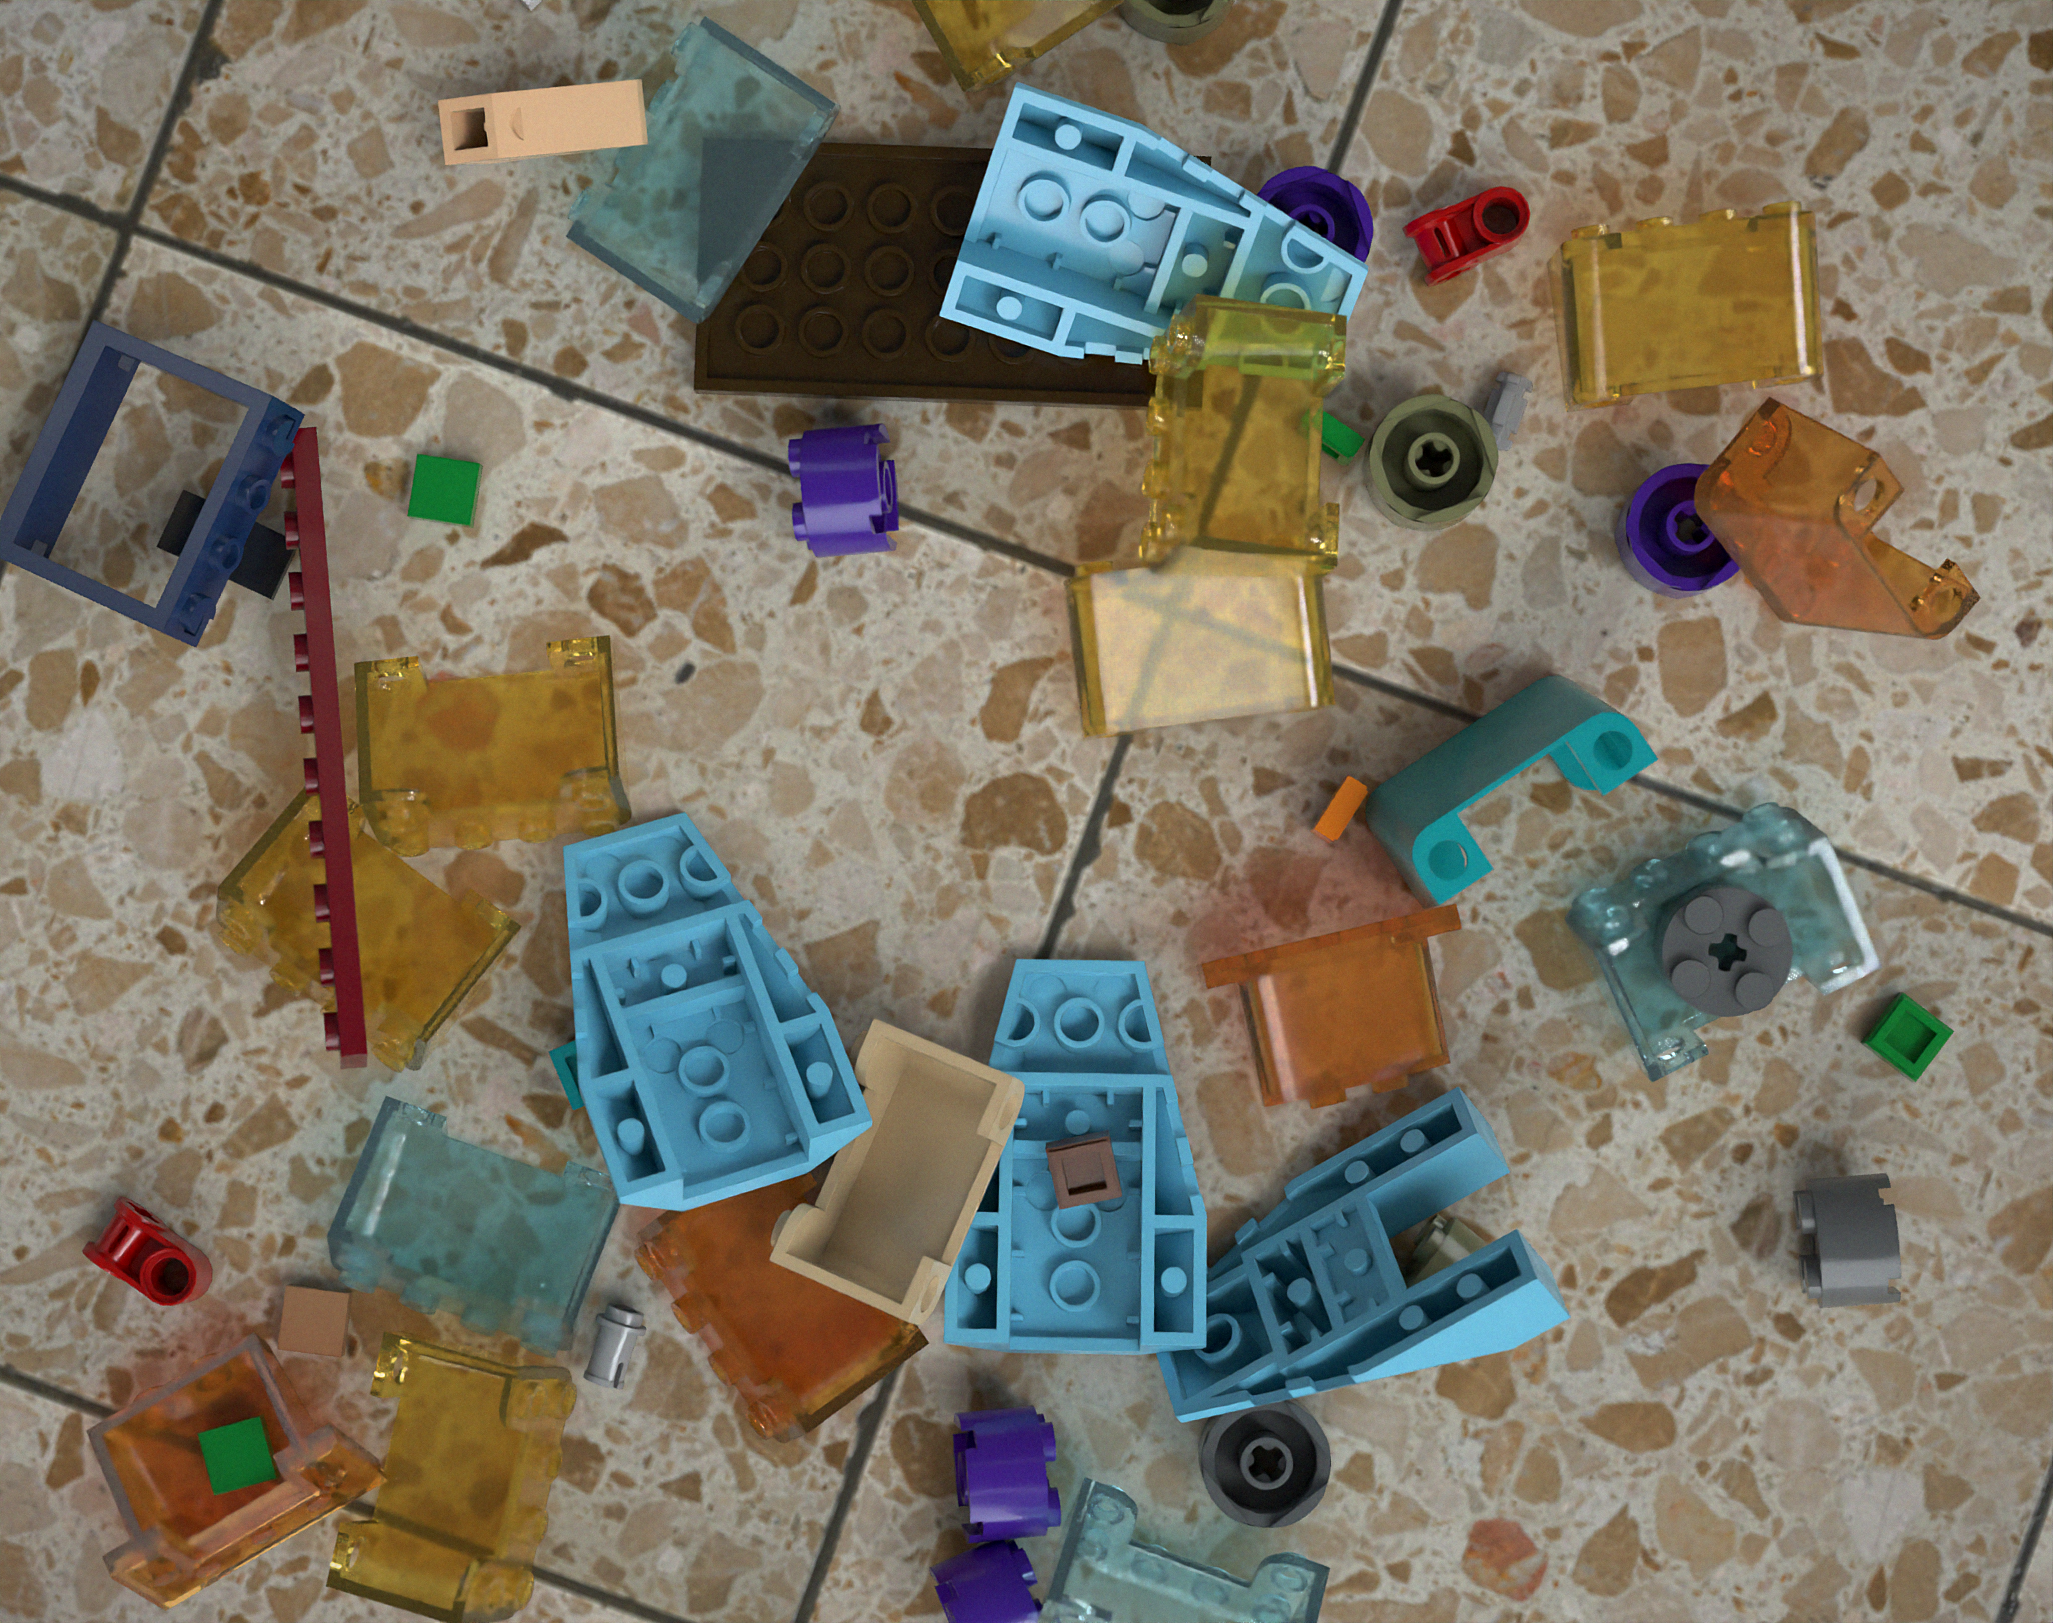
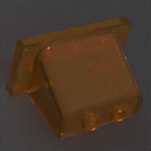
(1340, 1008)
(162, 1486)

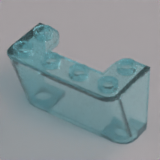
(713, 170)
(1766, 853)
(473, 1231)
(1116, 1579)

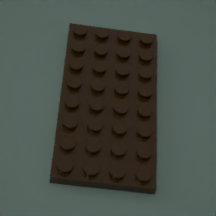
(853, 292)

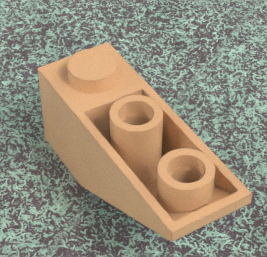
(542, 122)

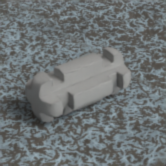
(1507, 407)

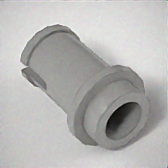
(614, 1345)

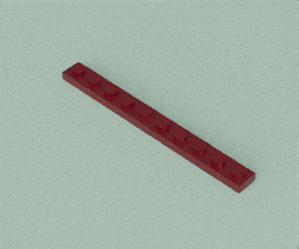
(325, 772)

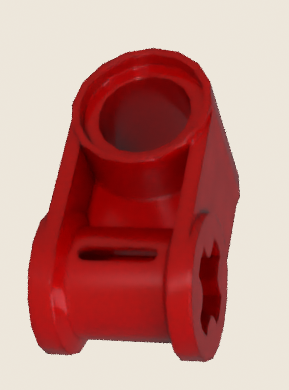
(1465, 235)
(138, 1249)

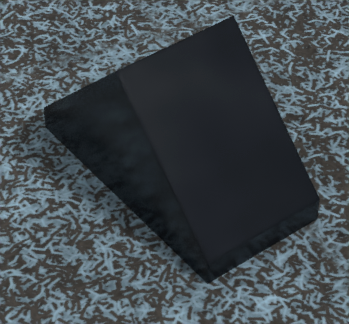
(264, 552)

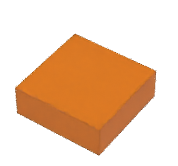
(1339, 809)

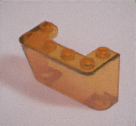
(1790, 522)
(771, 1332)

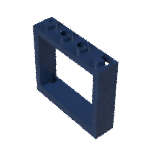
(72, 443)

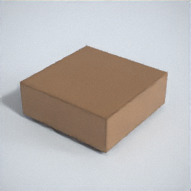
(315, 1320)

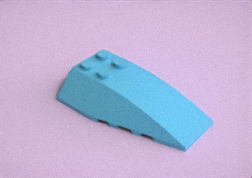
(1110, 230)
(694, 1027)
(1102, 1272)

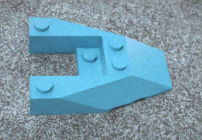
(1317, 1291)

